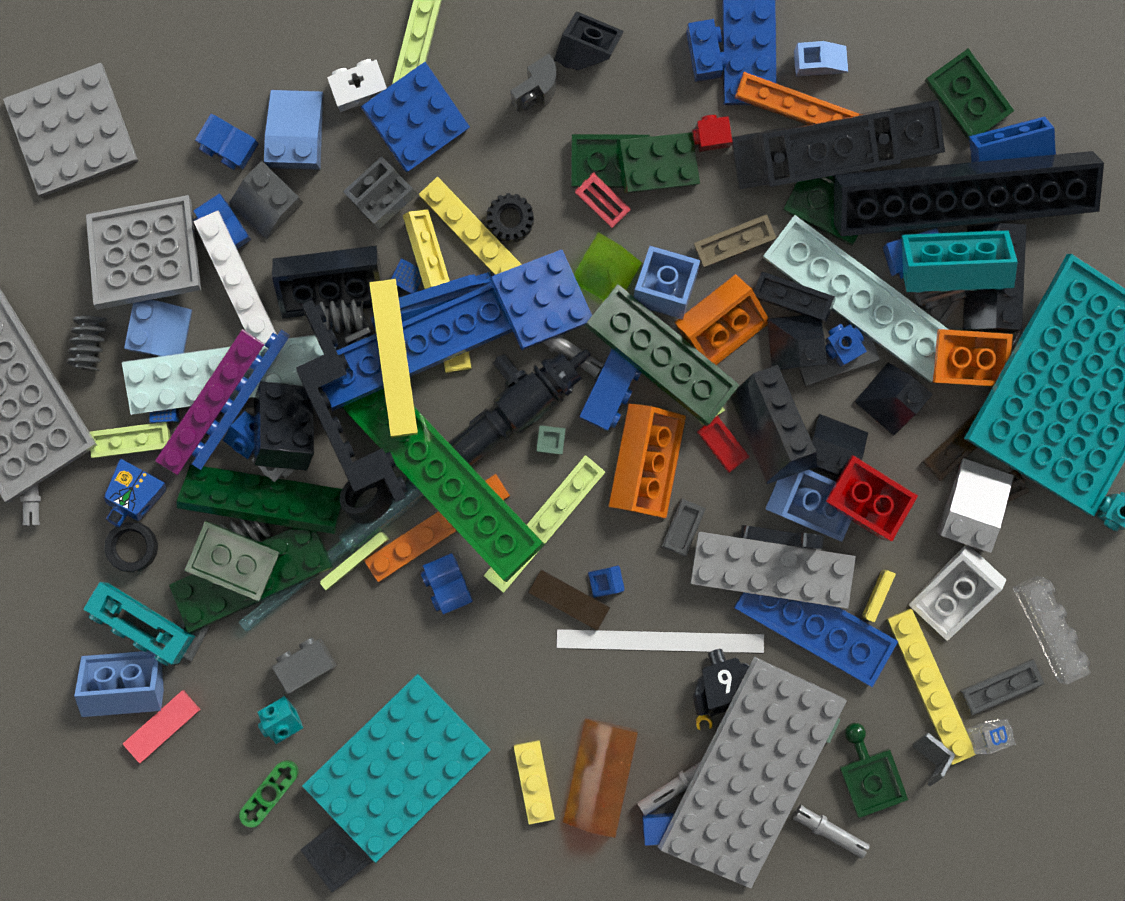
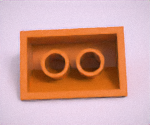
(723, 320)

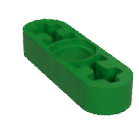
(251, 804)

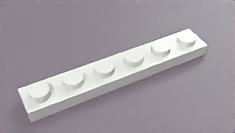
(234, 276)

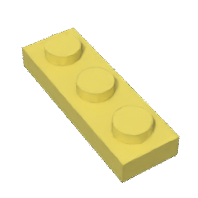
(426, 248)
(534, 782)

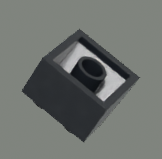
(836, 444)

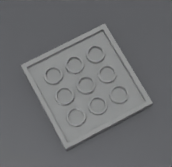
(70, 129)
(142, 252)

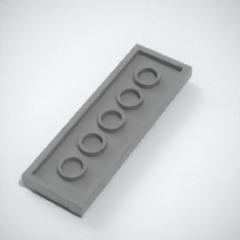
(773, 569)

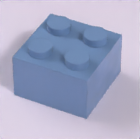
(666, 282)

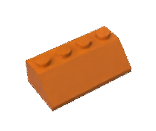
(647, 460)

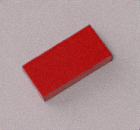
(723, 444)

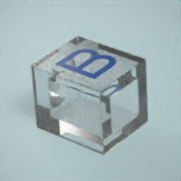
(991, 736)

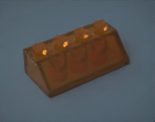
(600, 777)

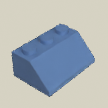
(119, 684)

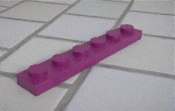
(209, 401)

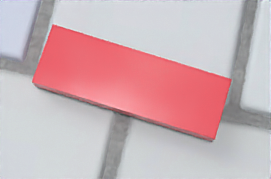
(161, 726)

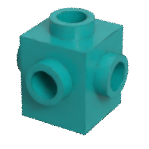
(1110, 511)
(279, 720)

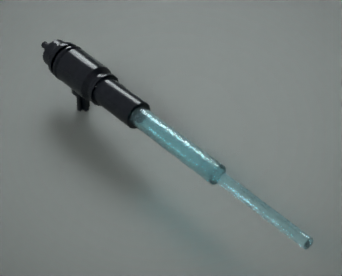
(513, 411)

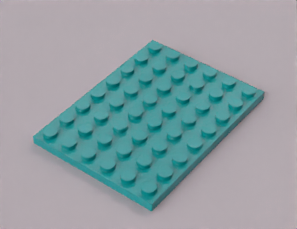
(1063, 391)

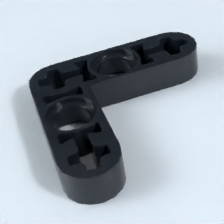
(800, 539)

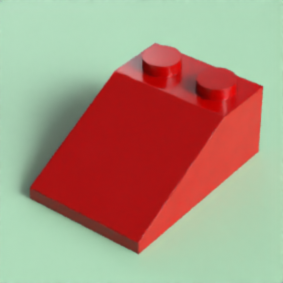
(871, 499)

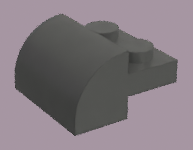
(540, 84)
(380, 192)

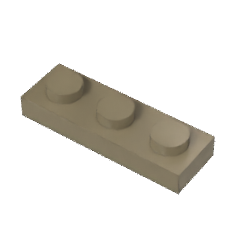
(734, 241)

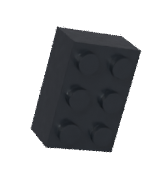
(283, 426)

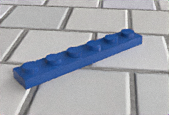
(245, 389)

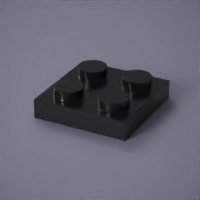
(335, 856)

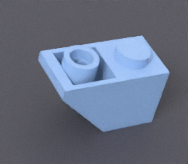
(820, 58)

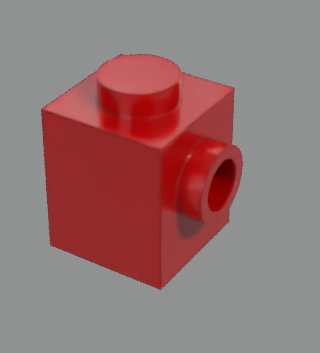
(712, 133)

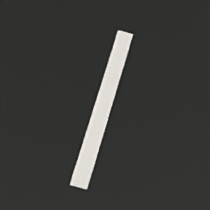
(660, 641)

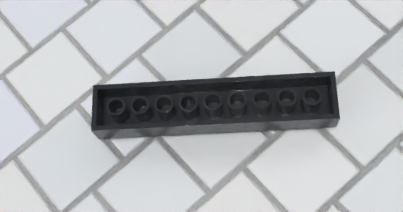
(967, 193)

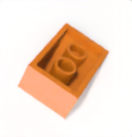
(970, 356)

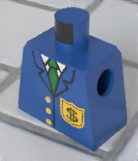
(131, 493)

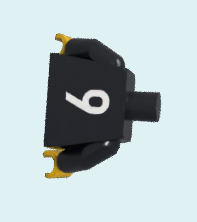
(717, 685)

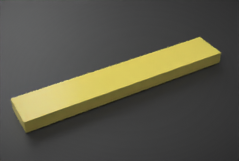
(393, 358)

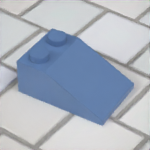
(294, 130)
(803, 501)

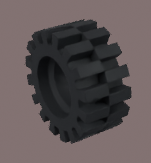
(506, 202)

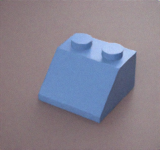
(157, 328)

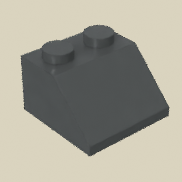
(265, 200)

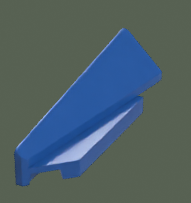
(432, 297)

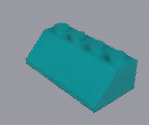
(958, 261)

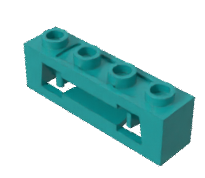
(102, 601)

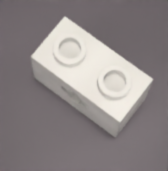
(344, 87)

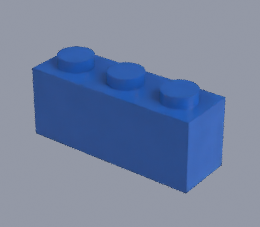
(1014, 141)
(609, 392)

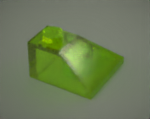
(605, 267)

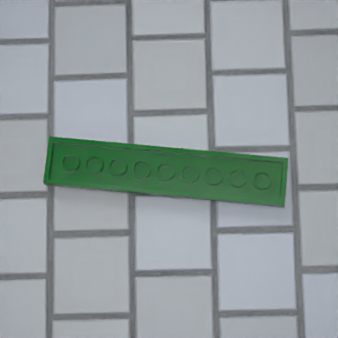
(452, 487)

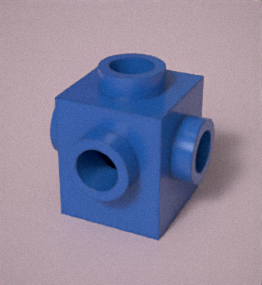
(853, 341)
(241, 435)

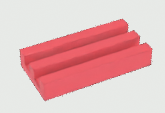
(587, 185)

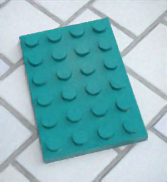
(396, 768)

